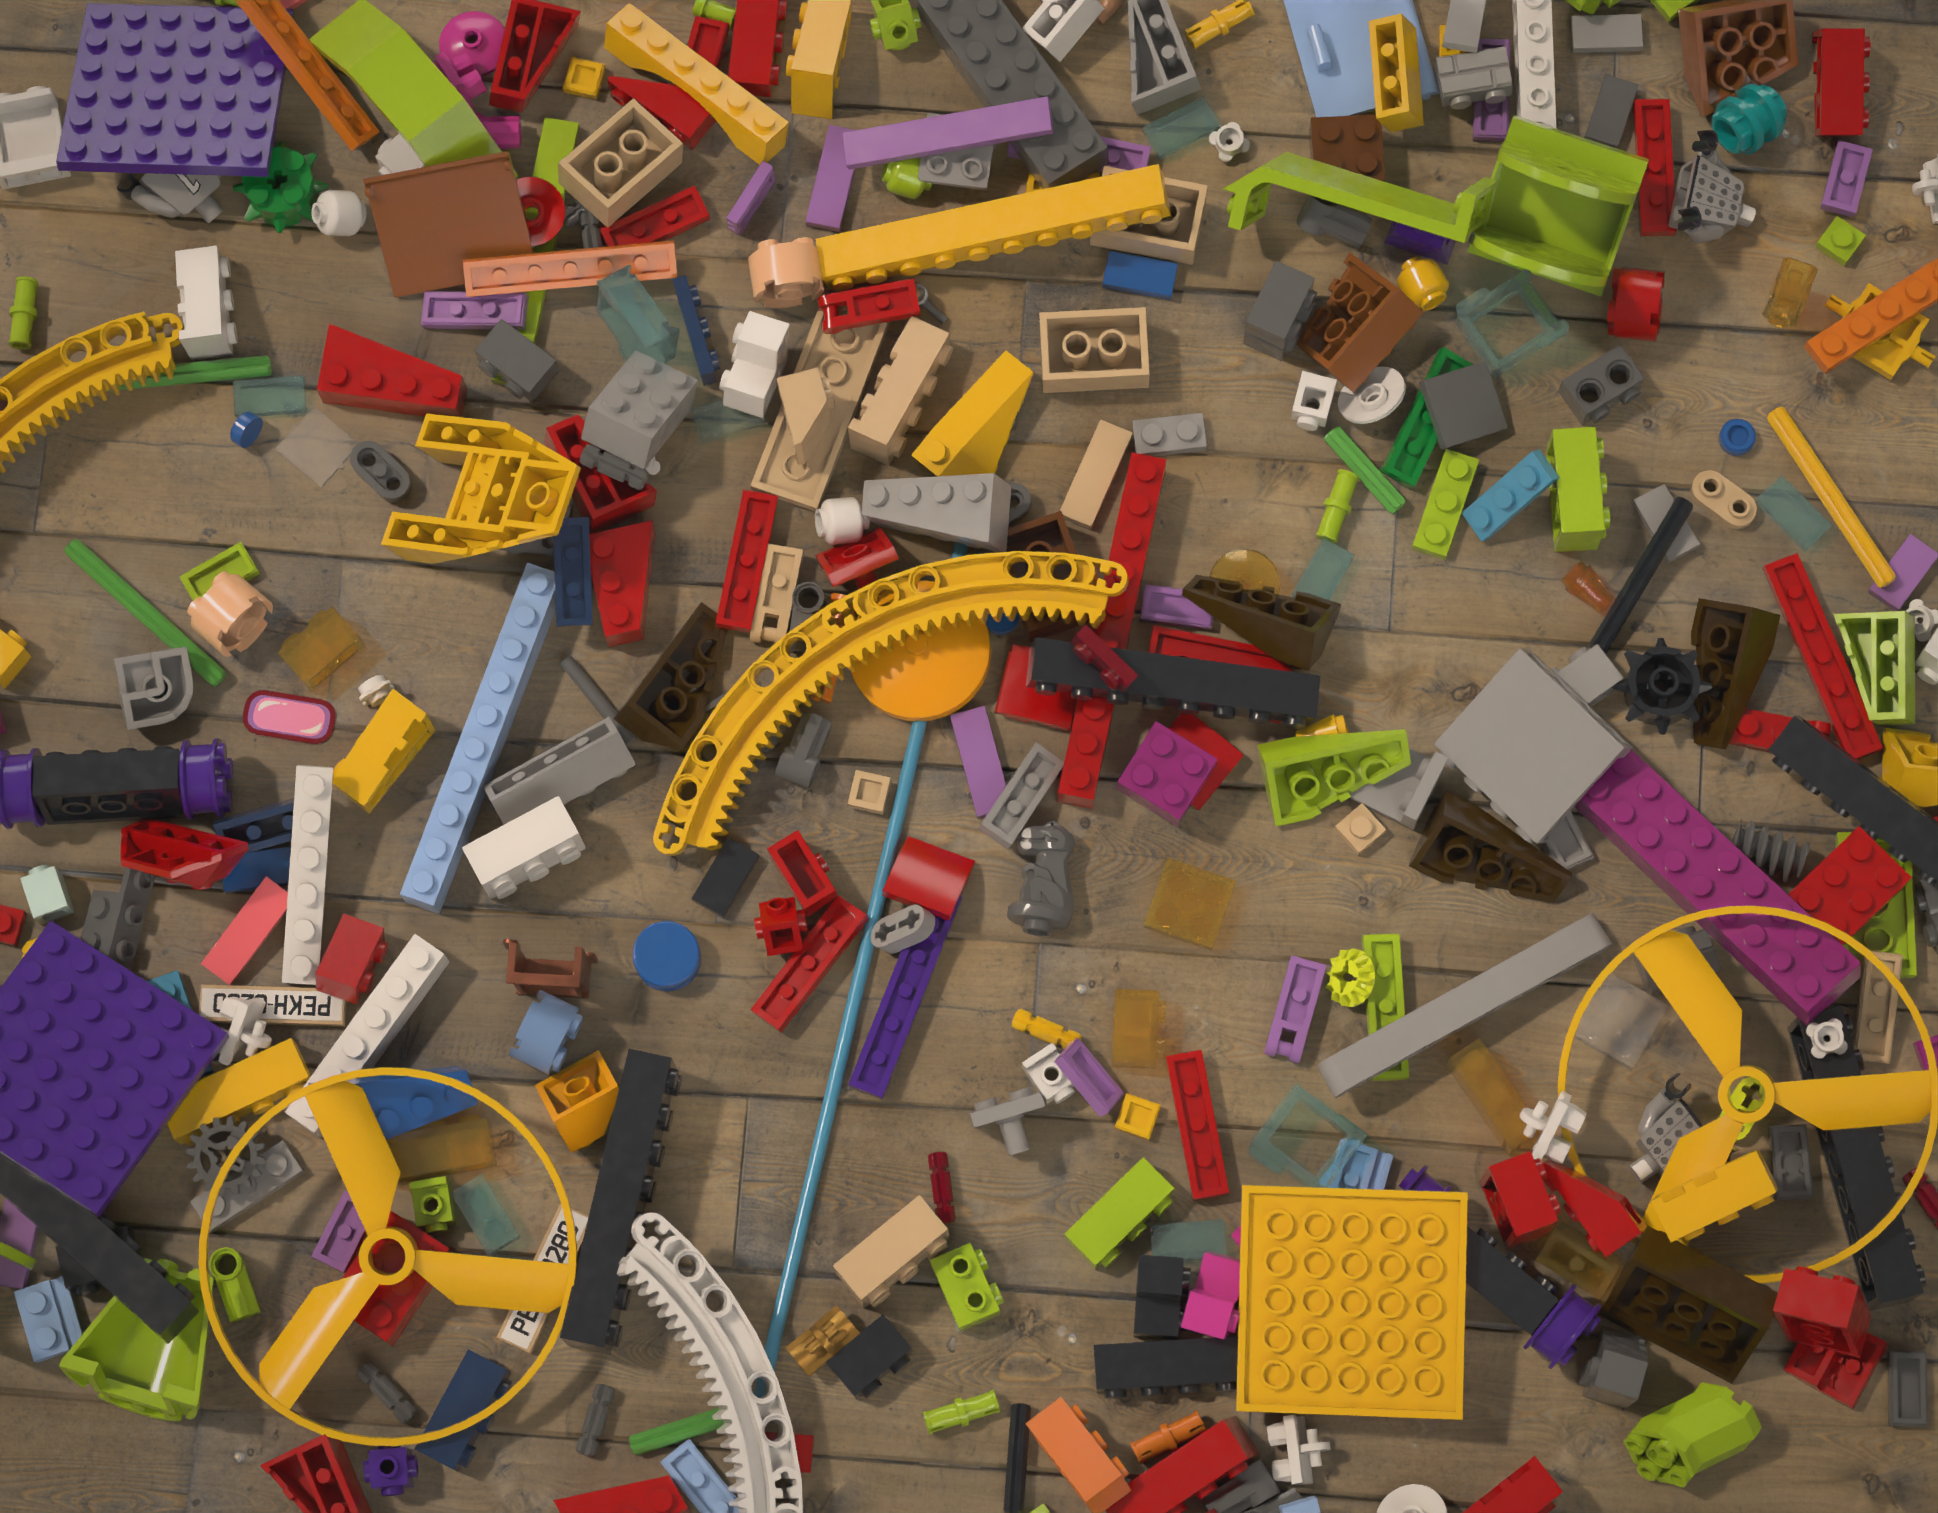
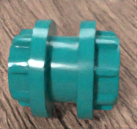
(1750, 119)

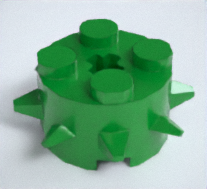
(296, 193)

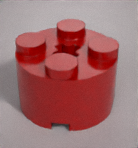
(1636, 304)

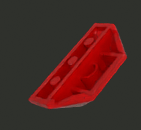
(179, 853)

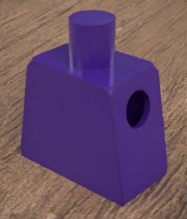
(1420, 242)

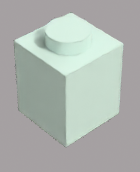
(47, 894)

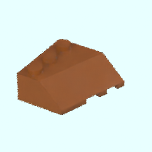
(1735, 46)
(1358, 324)

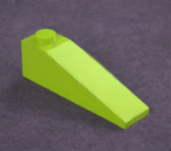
(1320, 769)

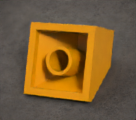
(580, 1100)

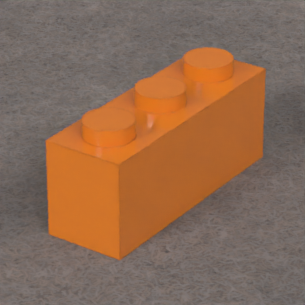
(1080, 1455)

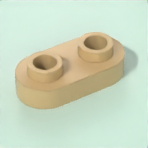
(1721, 501)

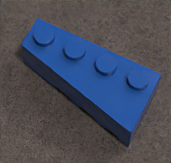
(411, 1102)

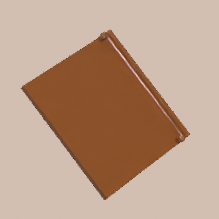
(445, 215)

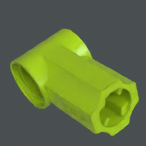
(236, 1287)

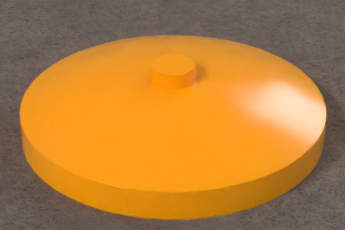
(926, 675)

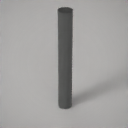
(595, 696)

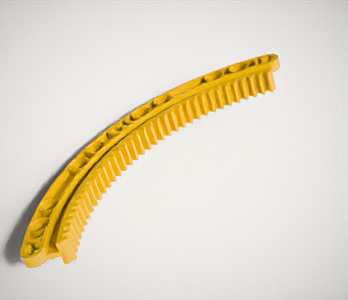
(54, 384)
(753, 713)

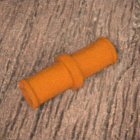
(1168, 1437)

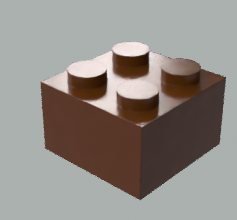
(1349, 143)

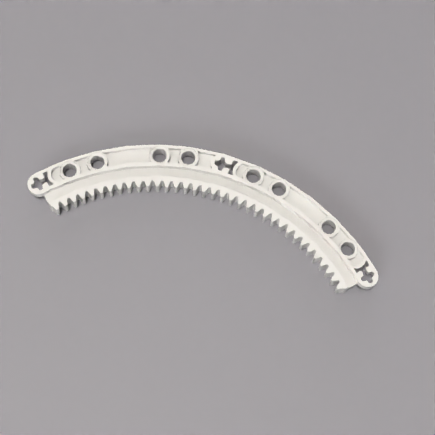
(730, 1361)

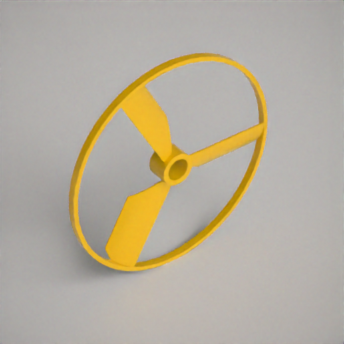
(1716, 1025)
(371, 1182)

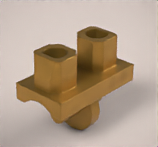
(822, 1340)

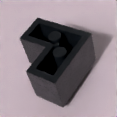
(1158, 1297)

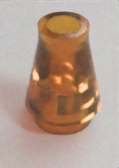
(1587, 586)

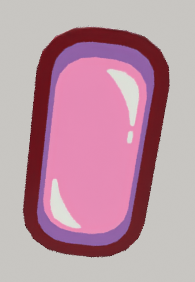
(289, 717)

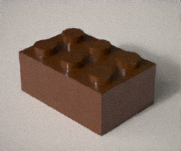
(1043, 535)

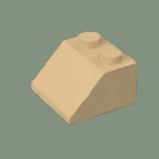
(806, 409)

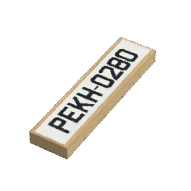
(282, 1005)
(524, 1327)

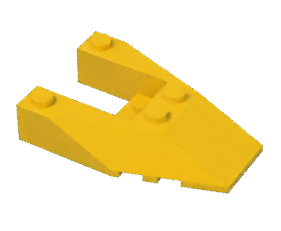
(504, 497)

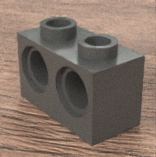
(1596, 379)

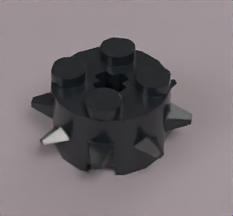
(1676, 671)

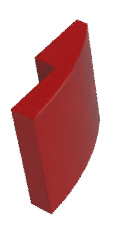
(1023, 703)
(1207, 739)
(928, 877)
(1835, 1373)

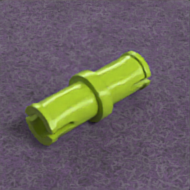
(23, 313)
(1337, 506)
(961, 1412)

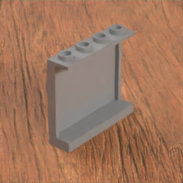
(1531, 745)

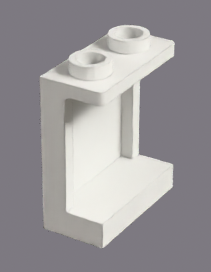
(29, 137)

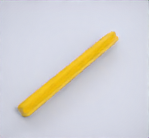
(1831, 497)

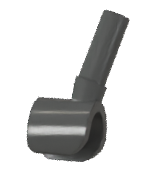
(927, 304)

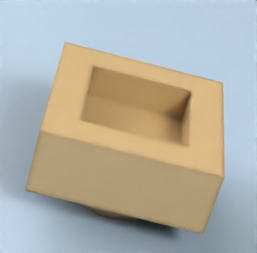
(869, 792)
(1360, 829)

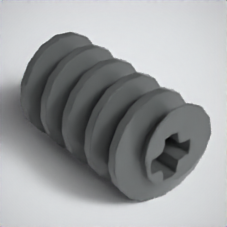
(1771, 851)

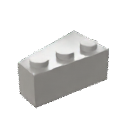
(1158, 56)

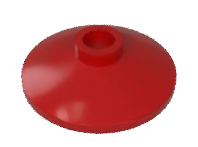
(550, 205)

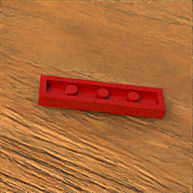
(1654, 142)
(746, 561)
(809, 967)
(1197, 1125)

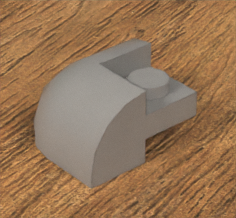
(154, 686)

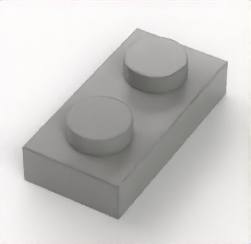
(1169, 435)

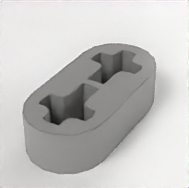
(897, 931)

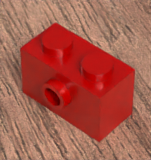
(803, 873)
(351, 959)

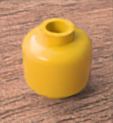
(1423, 282)

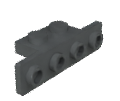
(118, 917)

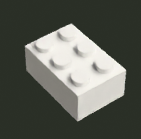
(524, 848)

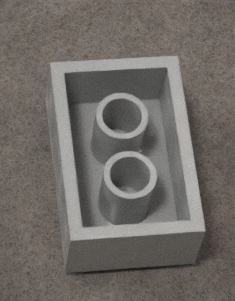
(639, 409)

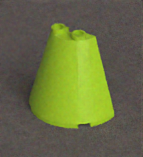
(137, 1367)

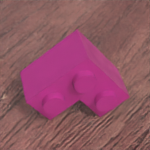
(1215, 1300)

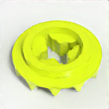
(1360, 966)

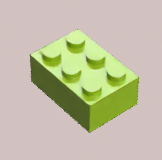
(1577, 495)

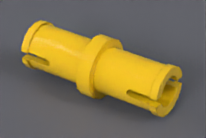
(1218, 22)

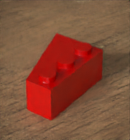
(529, 49)
(1524, 1491)

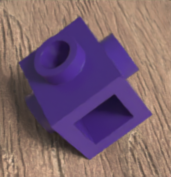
(402, 1476)

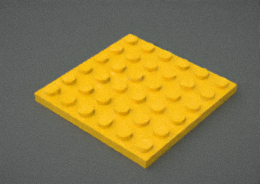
(1352, 1302)

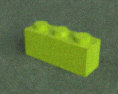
(1120, 1214)

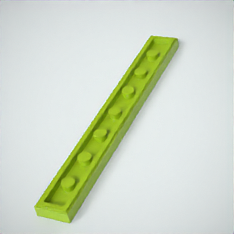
(555, 143)

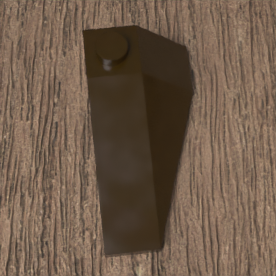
(1279, 625)
(1732, 654)
(674, 692)
(1476, 848)

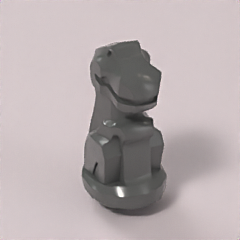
(1046, 890)

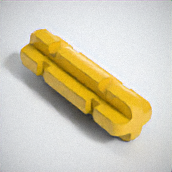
(1043, 1029)

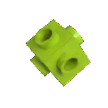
(895, 23)

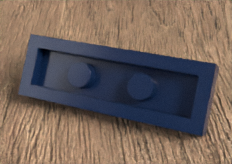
(697, 329)
(573, 573)

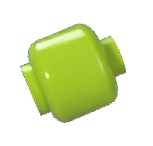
(902, 178)

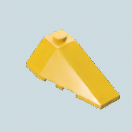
(979, 424)
(1911, 765)

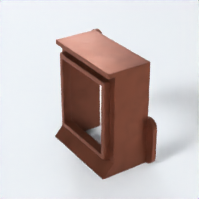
(554, 977)

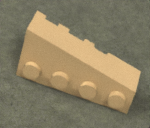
(900, 391)

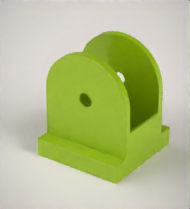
(1559, 205)

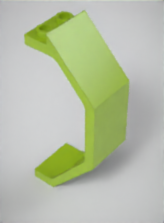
(404, 85)

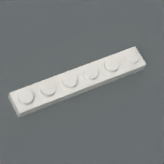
(307, 874)

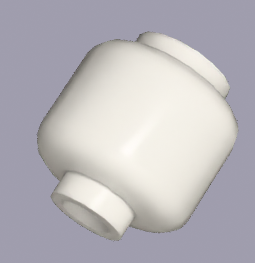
(339, 213)
(840, 521)

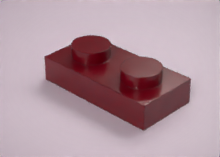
(1113, 669)

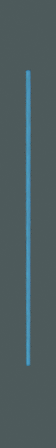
(844, 1042)

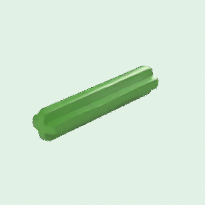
(1362, 466)
(674, 1432)

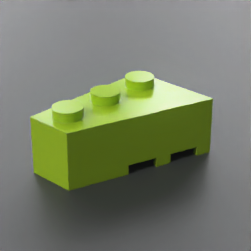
(1883, 662)

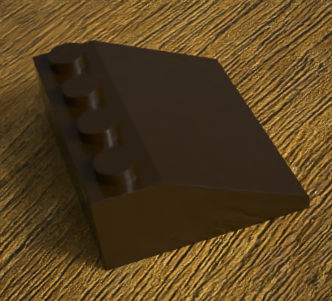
(1690, 1304)

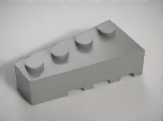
(947, 508)

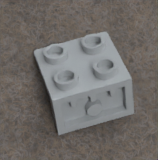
(958, 168)
(1406, 791)

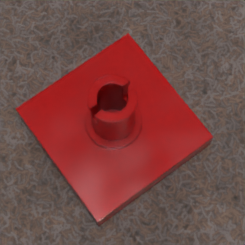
(857, 559)

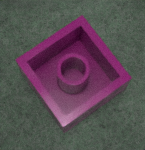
(1166, 773)

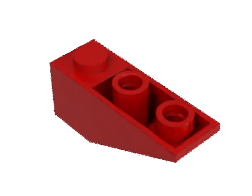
(668, 104)
(1601, 1211)

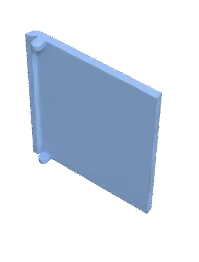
(1336, 51)

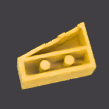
(818, 56)
(382, 751)
(1715, 1196)

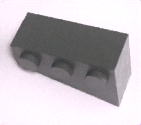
(1615, 1369)

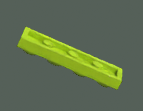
(1387, 996)

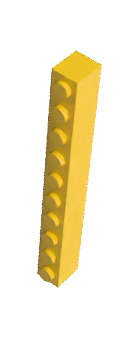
(993, 228)

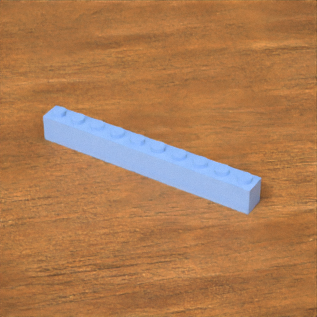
(481, 740)

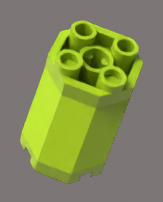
(1691, 1435)

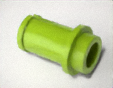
(715, 11)

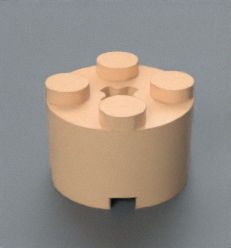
(785, 272)
(230, 613)

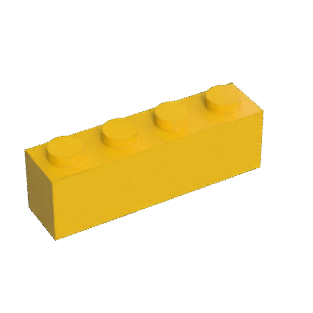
(241, 1089)

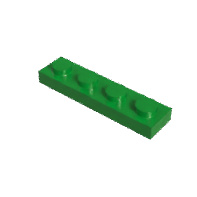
(1417, 433)

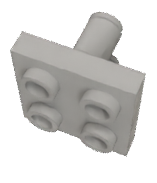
(1008, 1116)

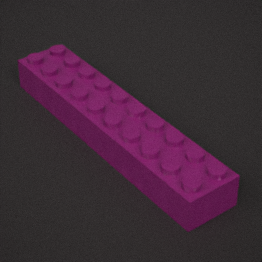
(1706, 872)

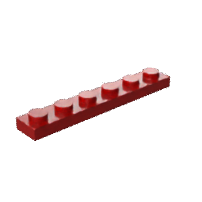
(1822, 657)

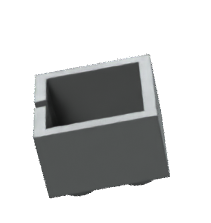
(1278, 311)

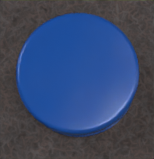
(666, 956)

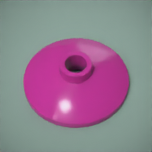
(485, 50)

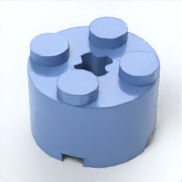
(546, 1032)

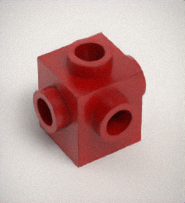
(780, 925)

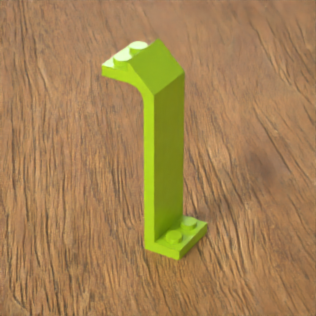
(1360, 193)

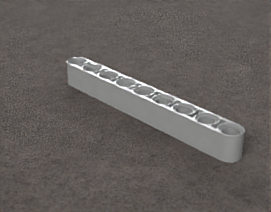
(1464, 1005)

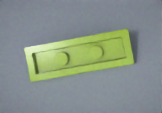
(1445, 504)

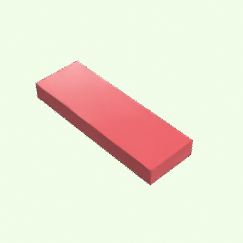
(247, 931)

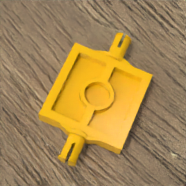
(1893, 349)

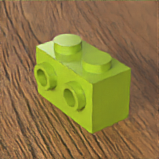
(966, 1286)

